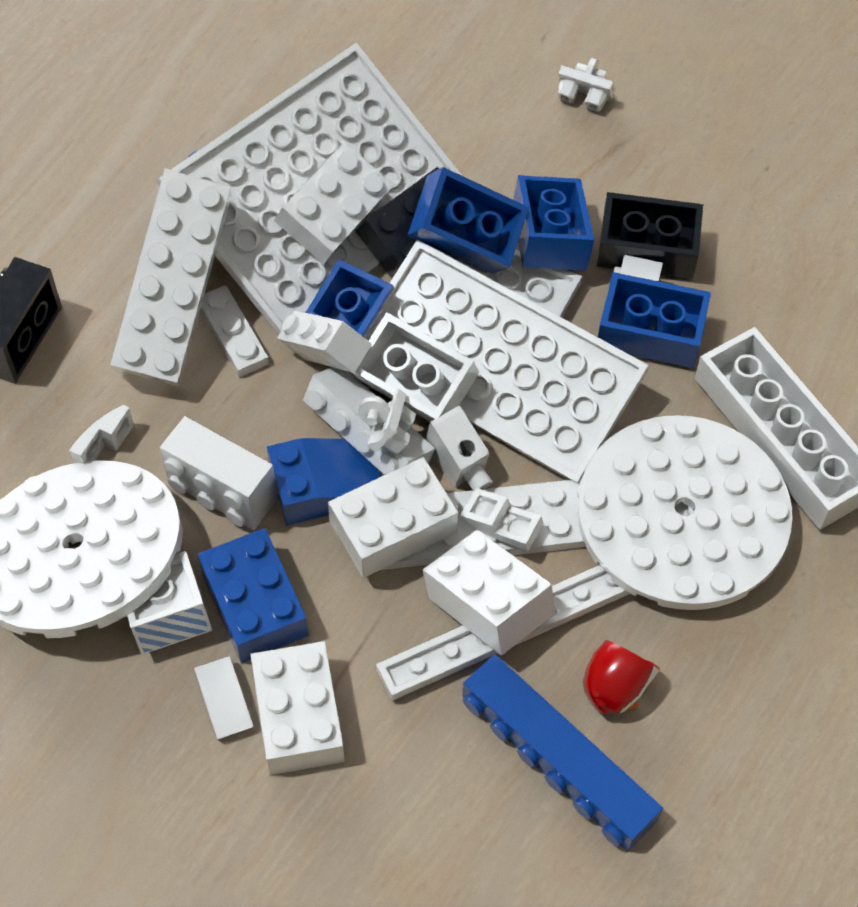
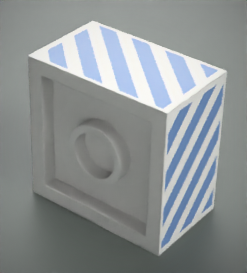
(172, 611)

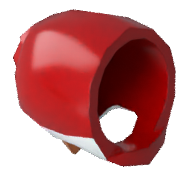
(616, 678)

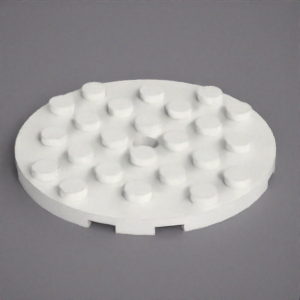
(125, 554)
(676, 559)

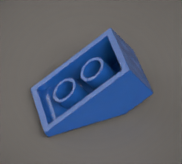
(315, 472)

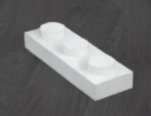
(233, 331)

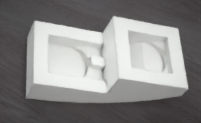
(106, 432)
(500, 520)
(223, 697)

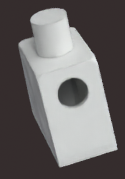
(459, 449)

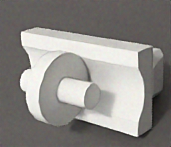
(586, 80)
(388, 421)

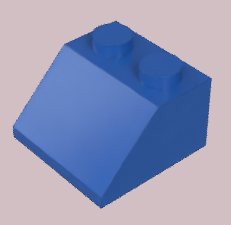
(351, 297)

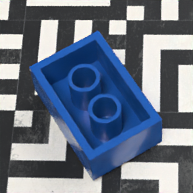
(468, 221)
(556, 225)
(654, 319)
(253, 594)

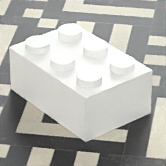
(333, 202)
(419, 366)
(219, 473)
(393, 517)
(489, 592)
(297, 708)

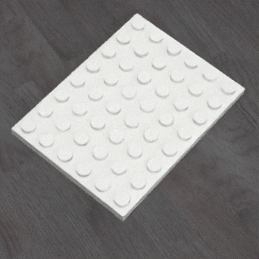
(281, 148)

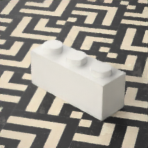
(324, 341)

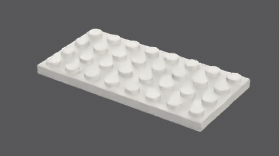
(539, 376)

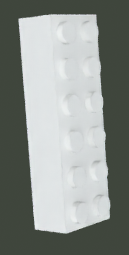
(171, 277)
(786, 422)

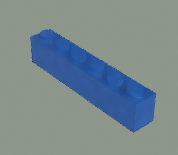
(561, 753)

